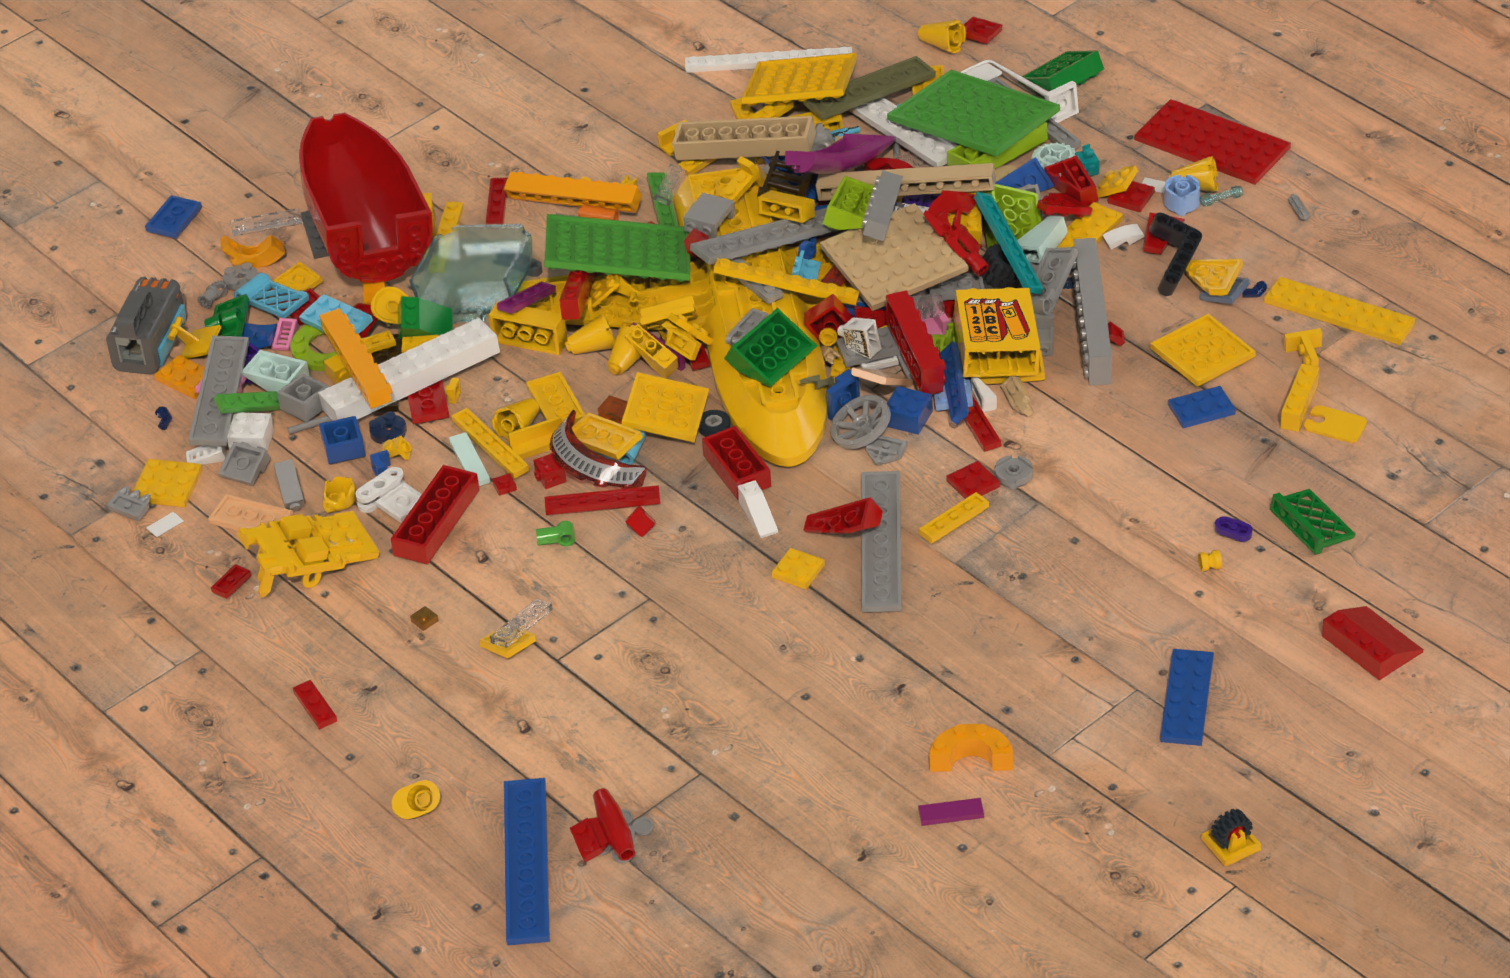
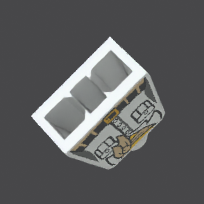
(861, 336)

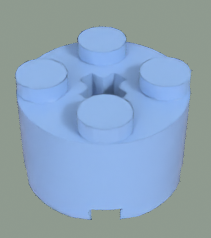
(1182, 194)

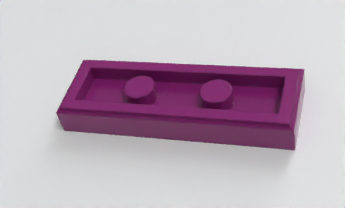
(951, 811)

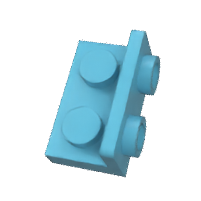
(806, 268)

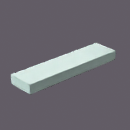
(468, 457)

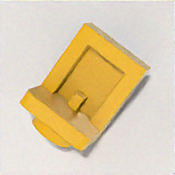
(398, 446)

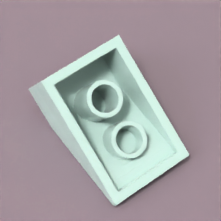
(274, 370)

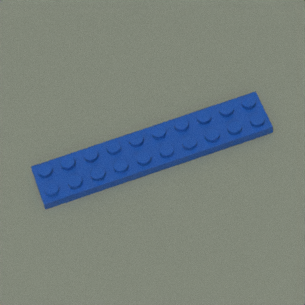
(526, 862)

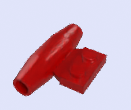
(607, 828)

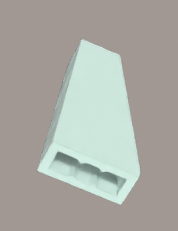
(1044, 235)

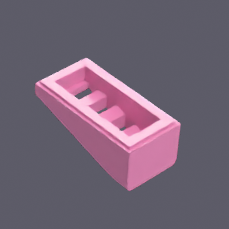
(284, 323)

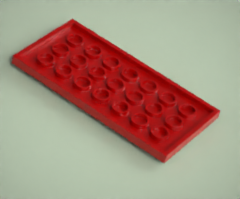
(1199, 134)

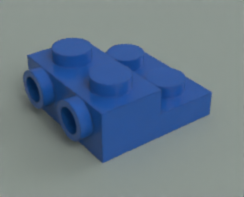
(844, 390)

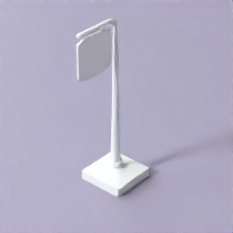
(1064, 95)

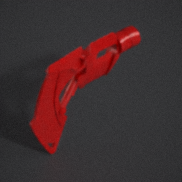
(937, 216)

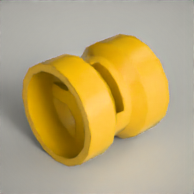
(1210, 560)

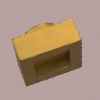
(424, 618)

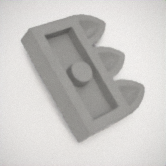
(129, 504)

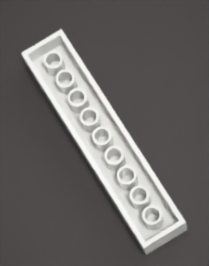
(416, 369)

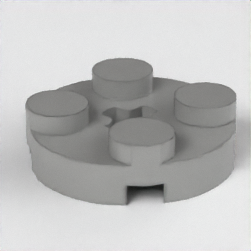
(233, 275)
(1013, 480)

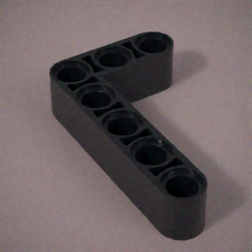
(1182, 236)

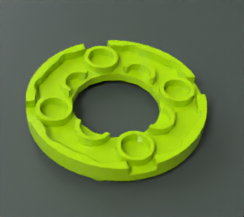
(301, 350)

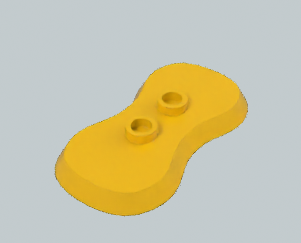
(385, 304)

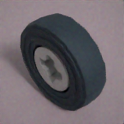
(720, 419)

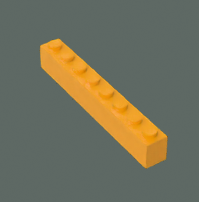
(572, 191)
(356, 358)

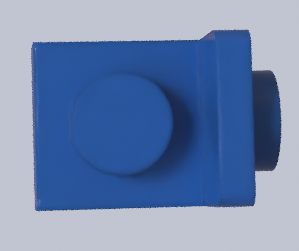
(380, 462)

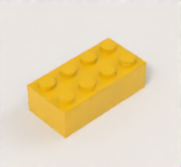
(530, 329)

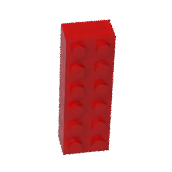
(915, 342)
(435, 514)

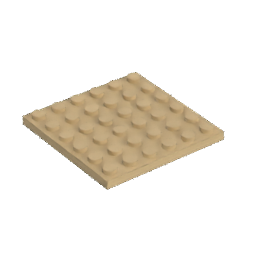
(907, 259)

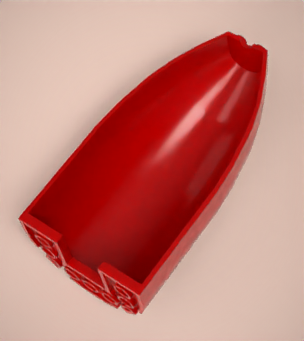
(363, 199)

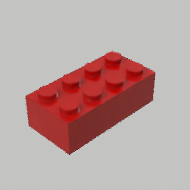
(735, 460)

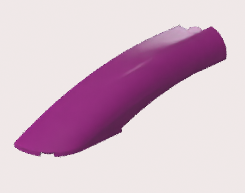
(840, 156)

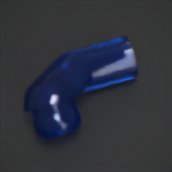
(1258, 289)
(165, 417)

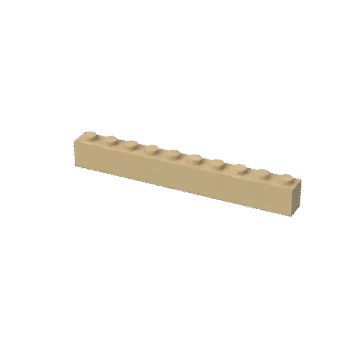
(919, 180)

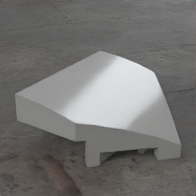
(886, 450)

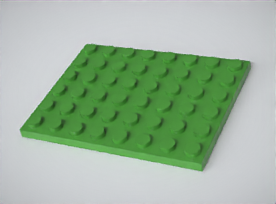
(973, 112)
(616, 247)

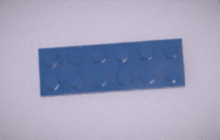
(1187, 697)

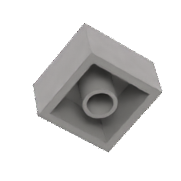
(302, 397)

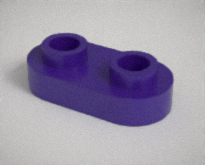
(1233, 528)

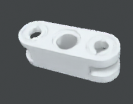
(377, 488)

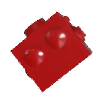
(548, 471)

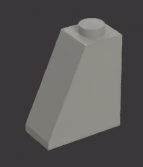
(288, 485)

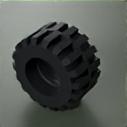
(1000, 271)

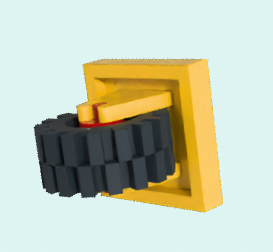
(1231, 837)

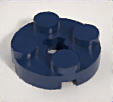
(379, 427)

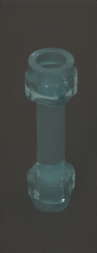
(1235, 192)

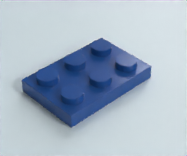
(173, 216)
(1201, 407)

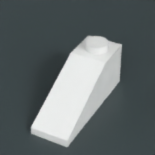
(756, 508)

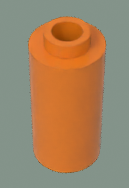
(598, 212)

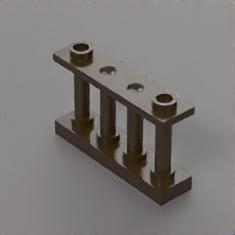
(804, 180)

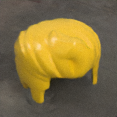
(338, 494)

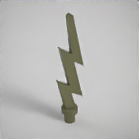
(818, 383)

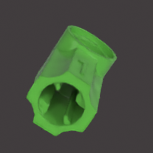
(561, 534)

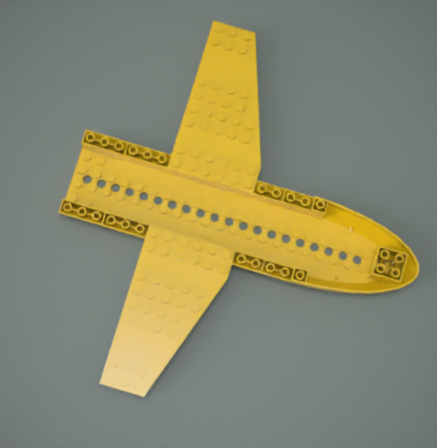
(777, 425)

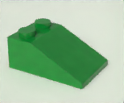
(422, 317)

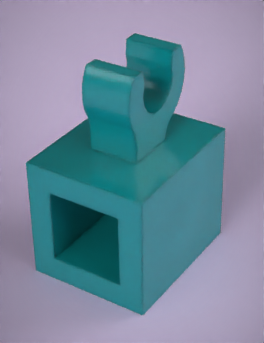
(1089, 160)

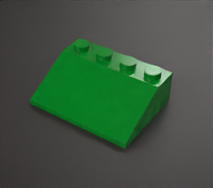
(1067, 67)
(770, 349)

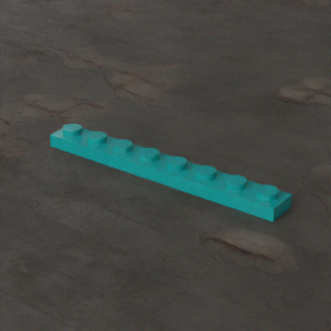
(1008, 242)

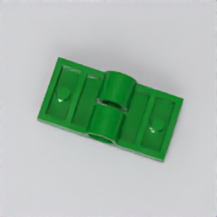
(230, 316)

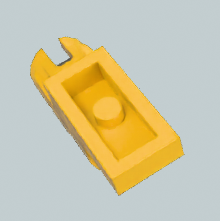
(680, 340)

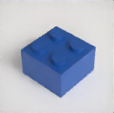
(909, 409)
(342, 440)

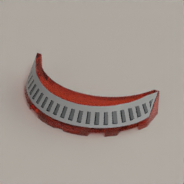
(586, 464)

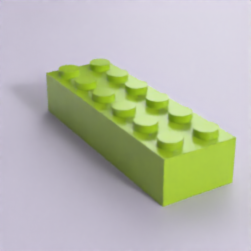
(965, 155)

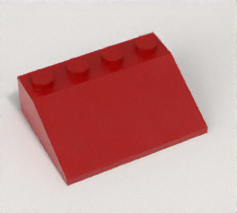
(1369, 640)

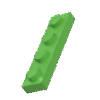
(247, 402)

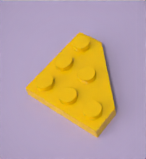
(1214, 275)

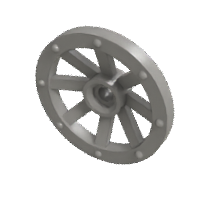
(862, 424)

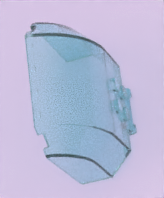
(473, 268)

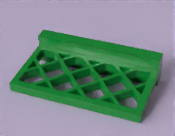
(1302, 525)

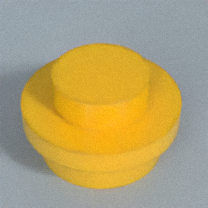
(828, 336)

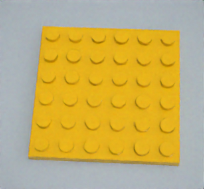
(799, 79)

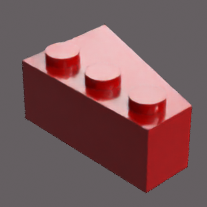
(1073, 180)

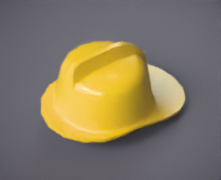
(416, 799)

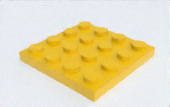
(1202, 350)
(665, 407)

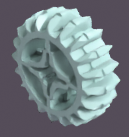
(1053, 153)

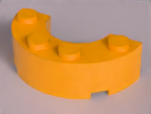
(971, 740)

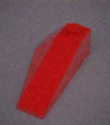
(845, 518)

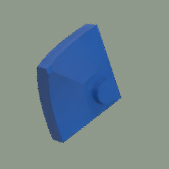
(260, 335)

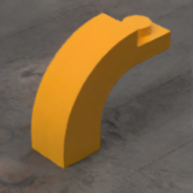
(258, 255)

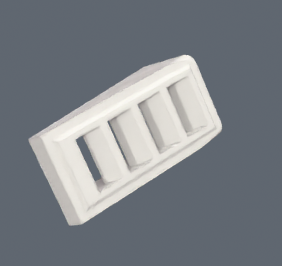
(984, 395)
(209, 454)

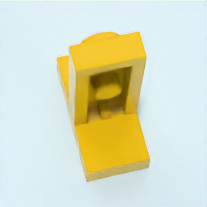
(742, 181)
(1304, 343)

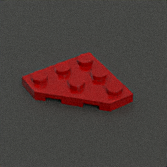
(1063, 205)

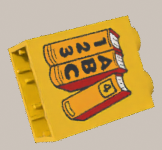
(996, 332)

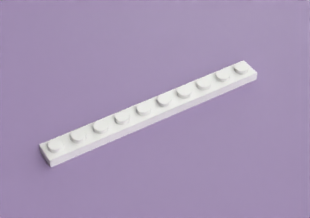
(749, 60)

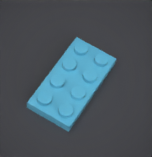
(326, 304)

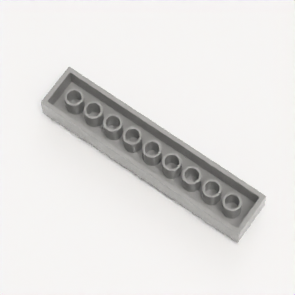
(1092, 313)

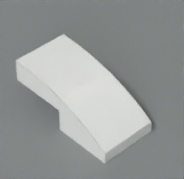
(1129, 233)

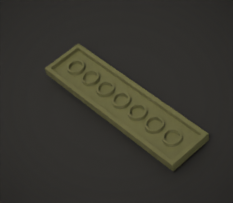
(873, 86)

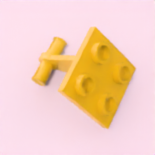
(611, 283)
(195, 343)

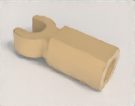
(829, 353)

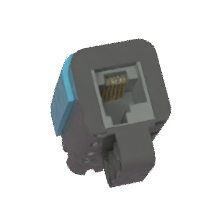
(141, 329)

